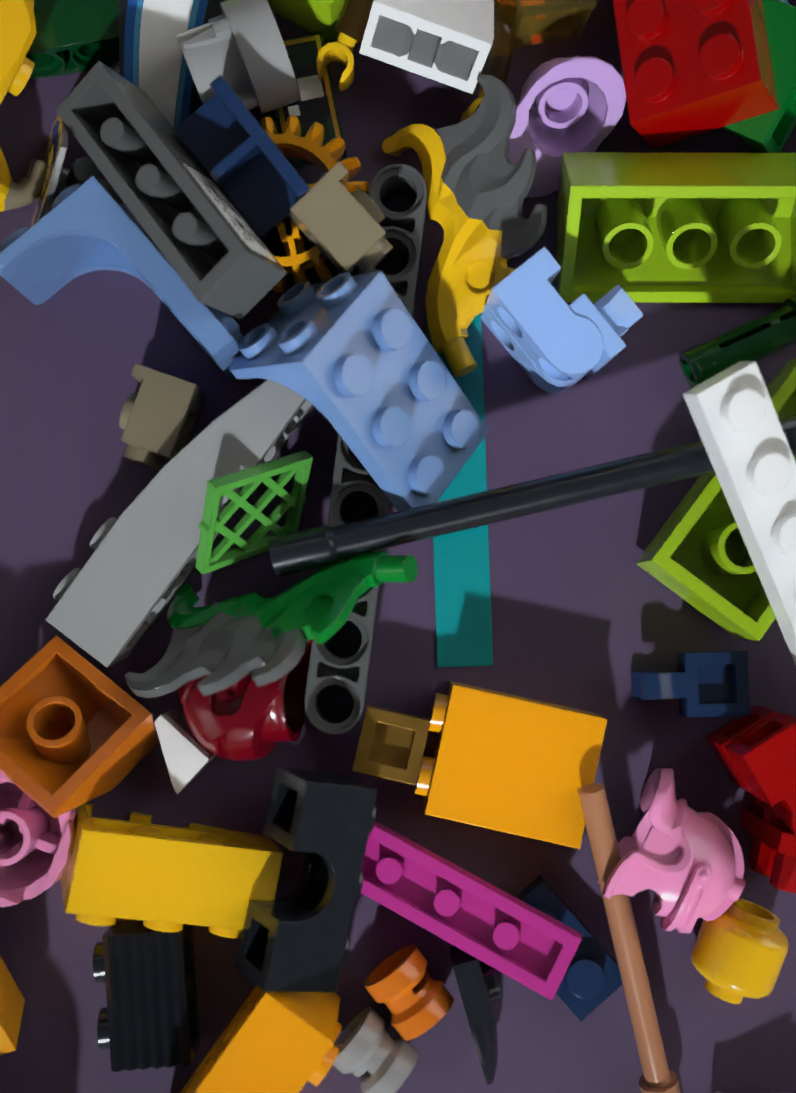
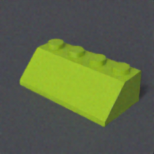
(677, 226)

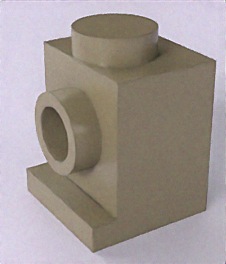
(342, 223)
(159, 417)

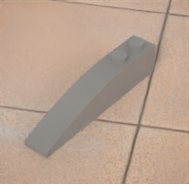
(156, 539)

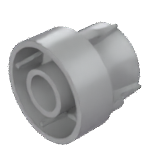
(246, 52)

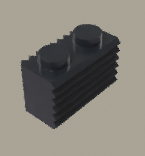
(148, 996)

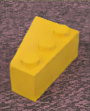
(167, 874)

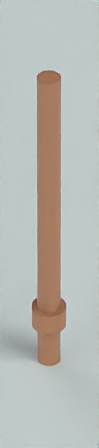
(627, 947)

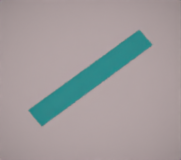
(463, 556)

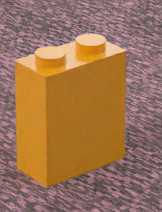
(510, 763)

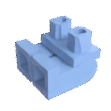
(547, 336)

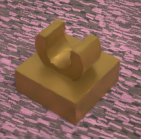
(391, 745)

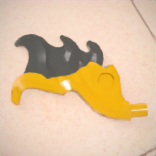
(479, 205)

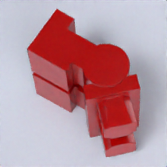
(761, 759)

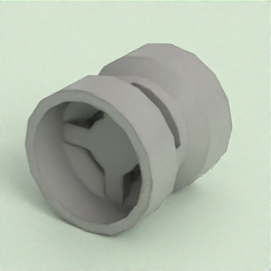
(373, 1055)

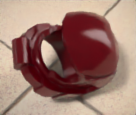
(245, 718)

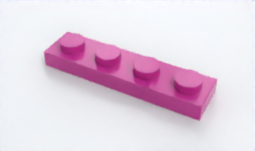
(467, 911)

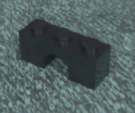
(303, 936)

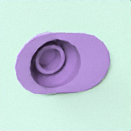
(565, 109)

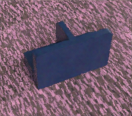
(243, 159)

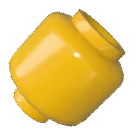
(740, 952)

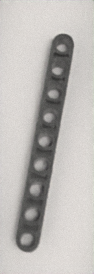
(350, 478)

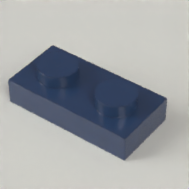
(592, 971)

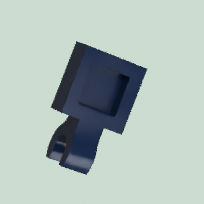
(705, 684)

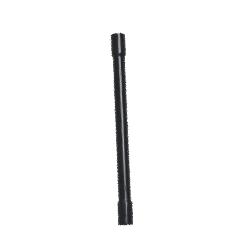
(328, 544)

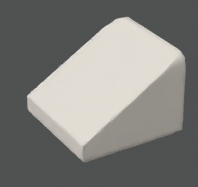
(181, 751)

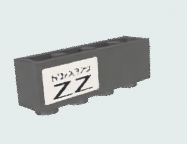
(170, 193)

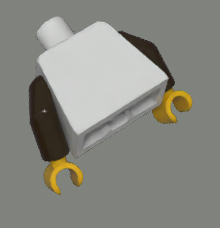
(427, 37)

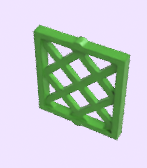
(250, 478)

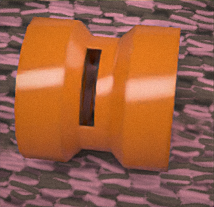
(409, 992)

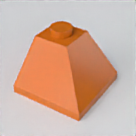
(69, 730)

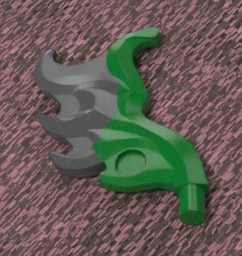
(265, 632)

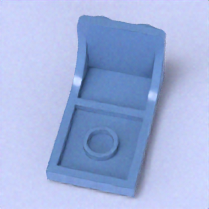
(94, 233)
(373, 377)

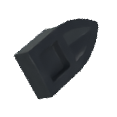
(478, 987)

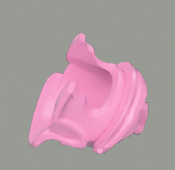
(681, 856)

